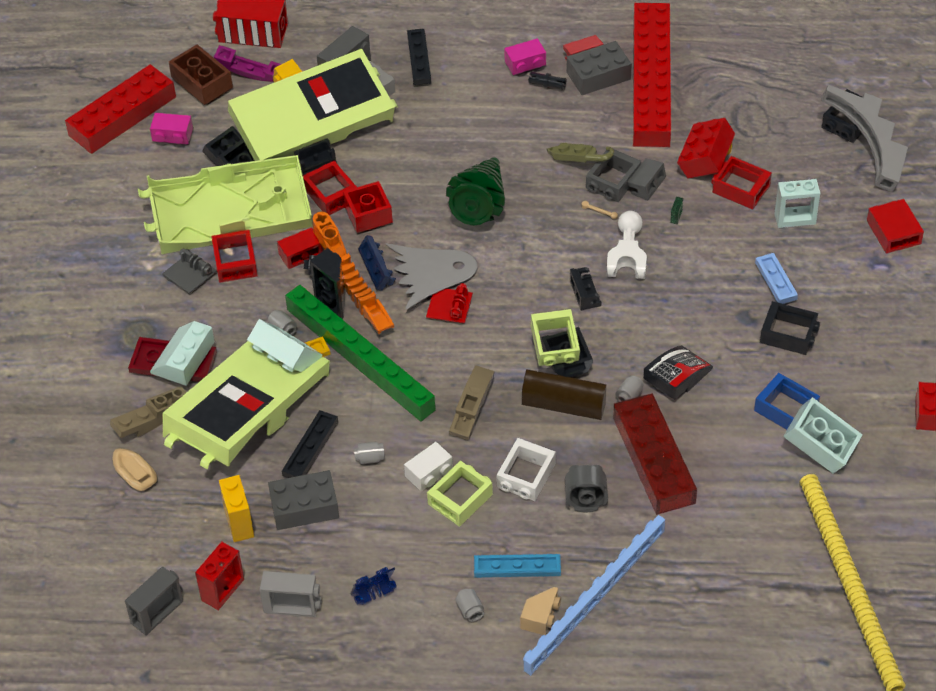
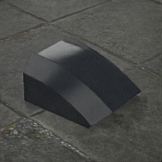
(560, 342)

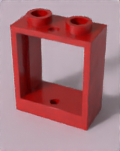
(743, 169)
(330, 203)
(228, 271)
(214, 578)

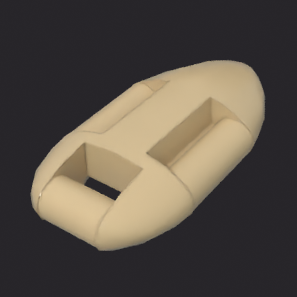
(134, 469)

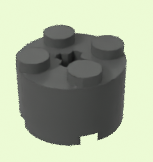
(586, 487)

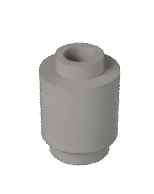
(283, 321)
(629, 388)
(369, 452)
(470, 605)

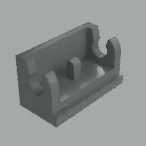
(647, 178)

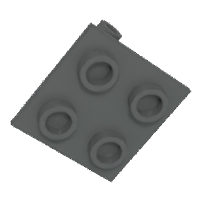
(189, 271)

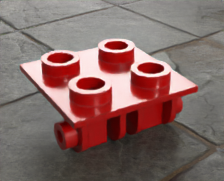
(450, 304)

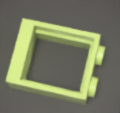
(555, 320)
(450, 509)

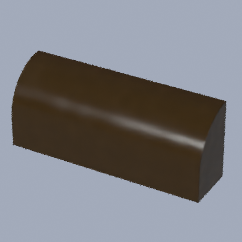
(564, 394)

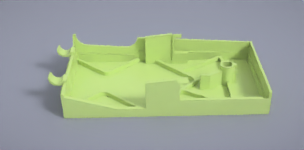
(227, 199)

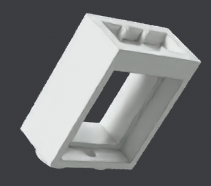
(531, 453)

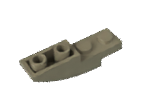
(471, 402)
(146, 417)

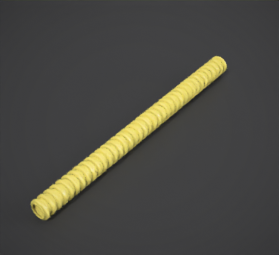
(852, 584)

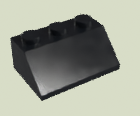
(328, 280)

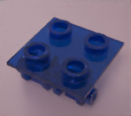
(381, 578)

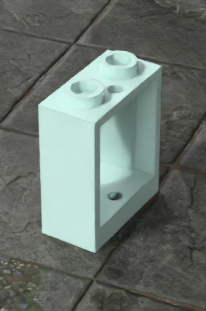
(797, 215)

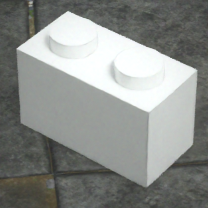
(428, 466)

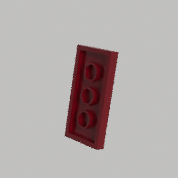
(149, 350)

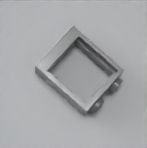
(290, 594)

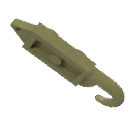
(578, 153)

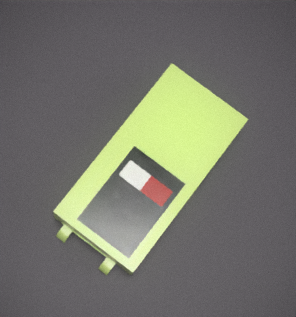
(311, 107)
(237, 401)

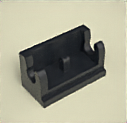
(315, 156)
(584, 289)

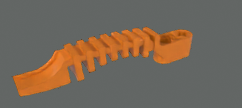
(364, 298)

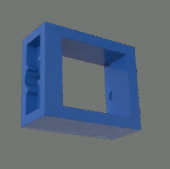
(788, 387)

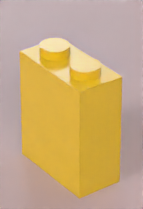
(236, 508)

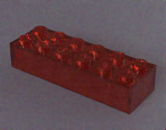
(654, 454)

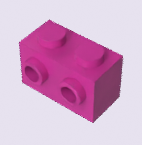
(525, 56)
(171, 128)

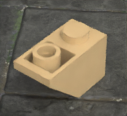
(539, 610)

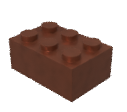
(200, 74)

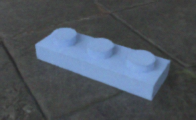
(776, 278)

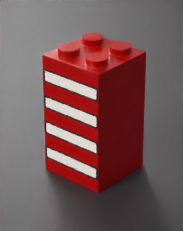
(251, 22)

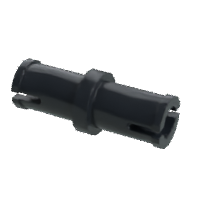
(547, 80)

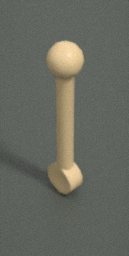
(585, 204)

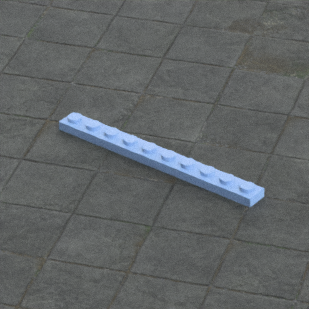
(592, 597)

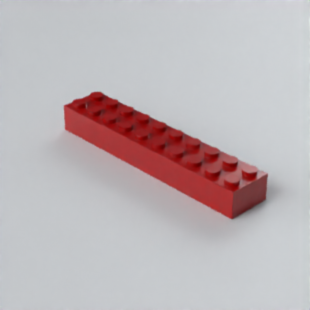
(651, 75)

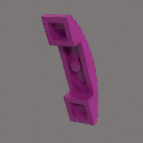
(244, 66)

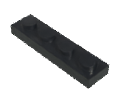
(419, 56)
(310, 445)

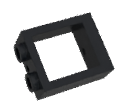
(832, 124)
(792, 315)

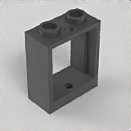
(608, 189)
(154, 600)

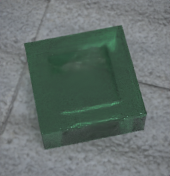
(676, 210)

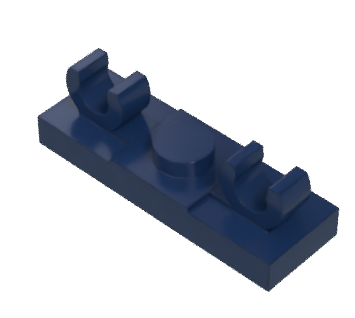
(375, 263)

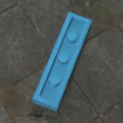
(517, 565)

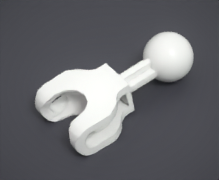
(627, 251)

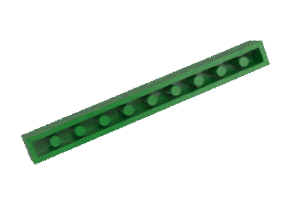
(361, 353)

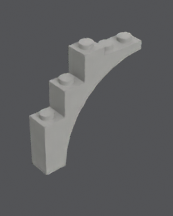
(878, 131)

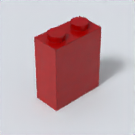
(895, 226)

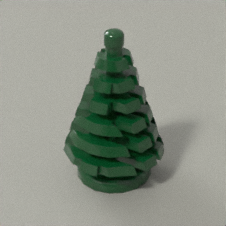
(477, 193)

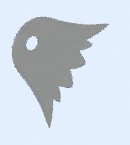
(431, 270)

